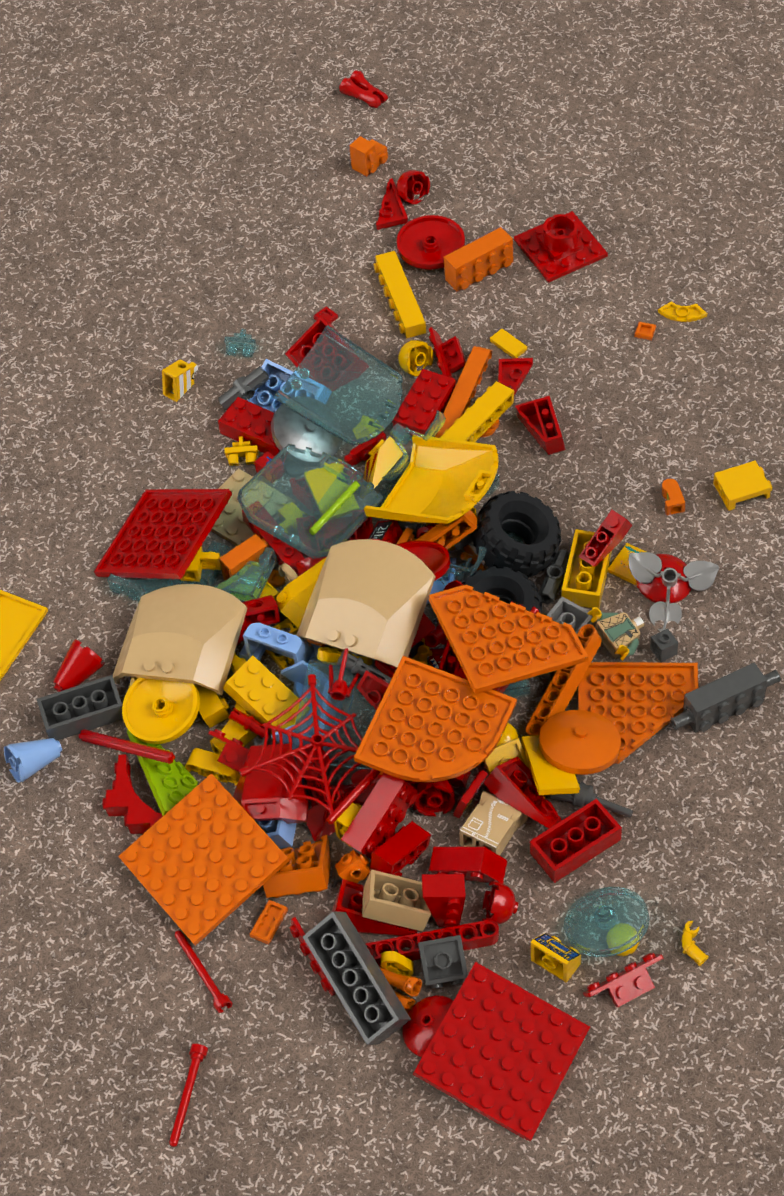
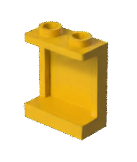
(741, 484)

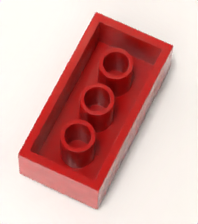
(426, 396)
(250, 422)
(380, 814)
(575, 840)

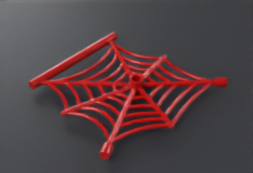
(316, 743)

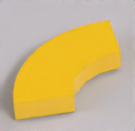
(682, 313)

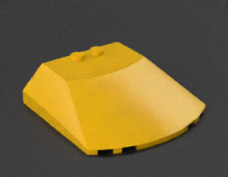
(440, 481)

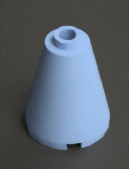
(31, 756)

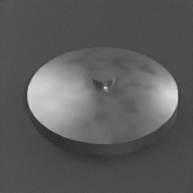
(292, 428)

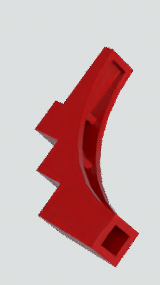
(125, 802)

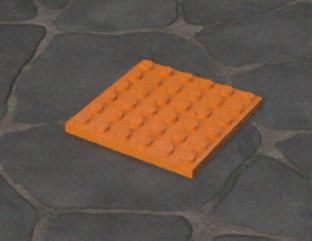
(203, 859)

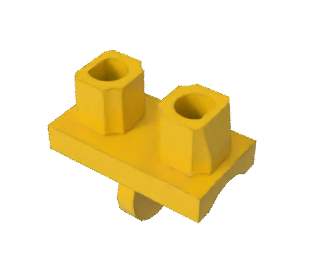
(241, 449)

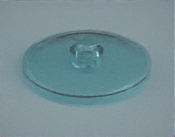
(606, 921)

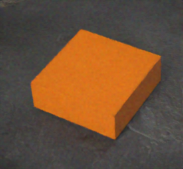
(645, 330)

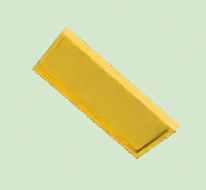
(17, 624)

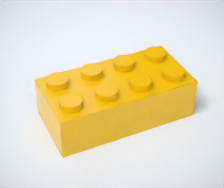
(582, 581)
(261, 693)

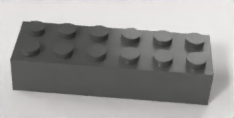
(356, 978)

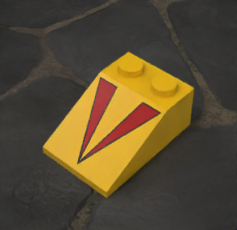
(381, 460)

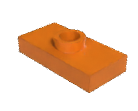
(268, 922)

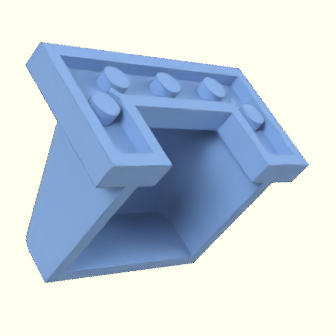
(263, 637)

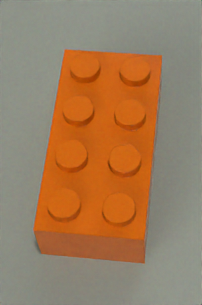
(478, 259)

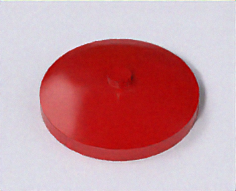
(428, 239)
(431, 553)

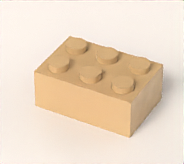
(395, 901)

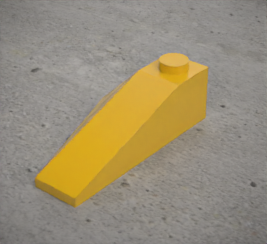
(296, 595)

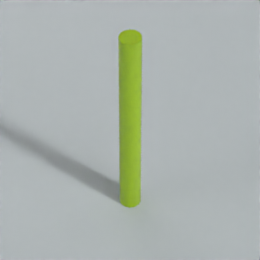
(332, 510)

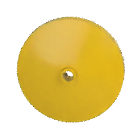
(160, 709)

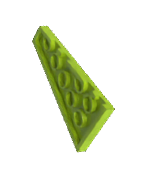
(167, 781)

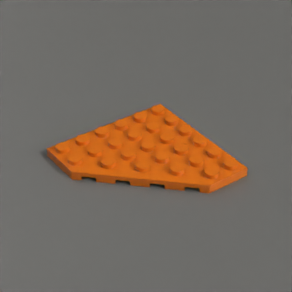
(502, 640)
(636, 697)

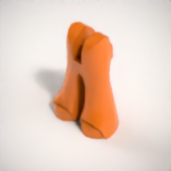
(408, 984)

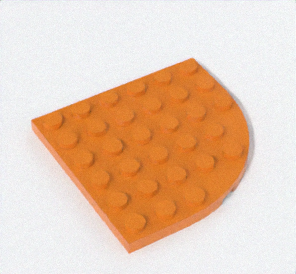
(433, 725)

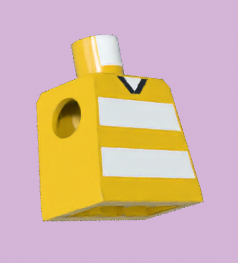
(178, 377)

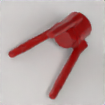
(339, 690)

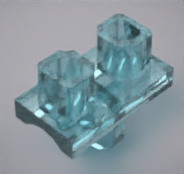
(242, 341)

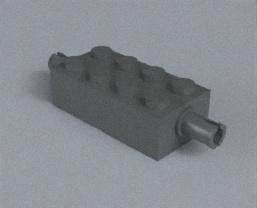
(724, 698)

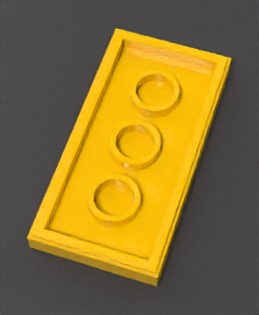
(547, 777)

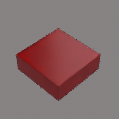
(326, 313)

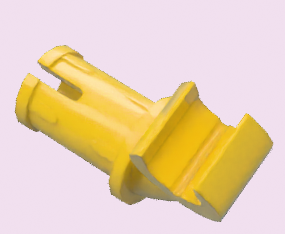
(689, 946)

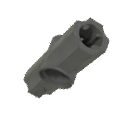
(244, 387)
(554, 577)

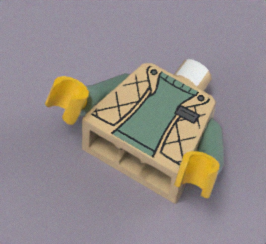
(617, 632)

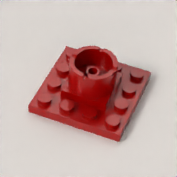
(560, 246)

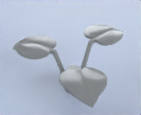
(647, 565)

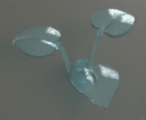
(403, 435)
(464, 568)

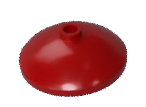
(657, 591)
(418, 1034)

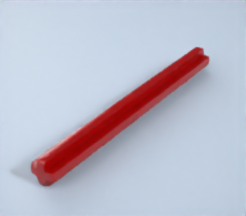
(127, 746)

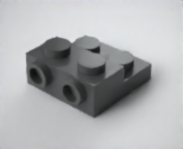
(443, 961)

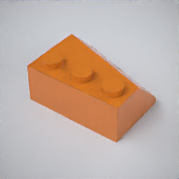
(305, 872)

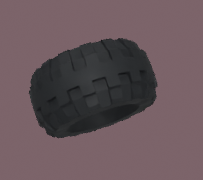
(526, 518)
(506, 585)

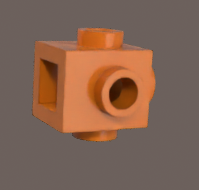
(353, 867)

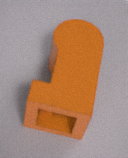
(672, 493)

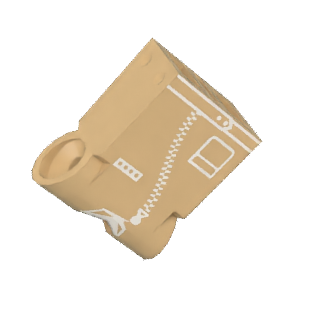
(491, 824)

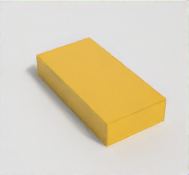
(508, 343)

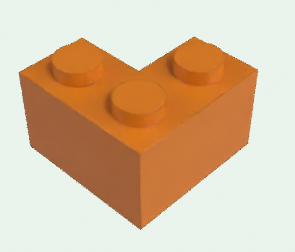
(367, 155)

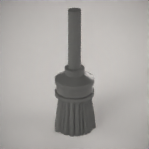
(587, 795)

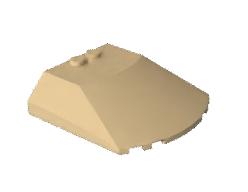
(368, 600)
(183, 636)

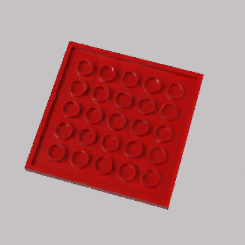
(163, 533)
(502, 1051)

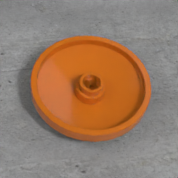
(579, 742)

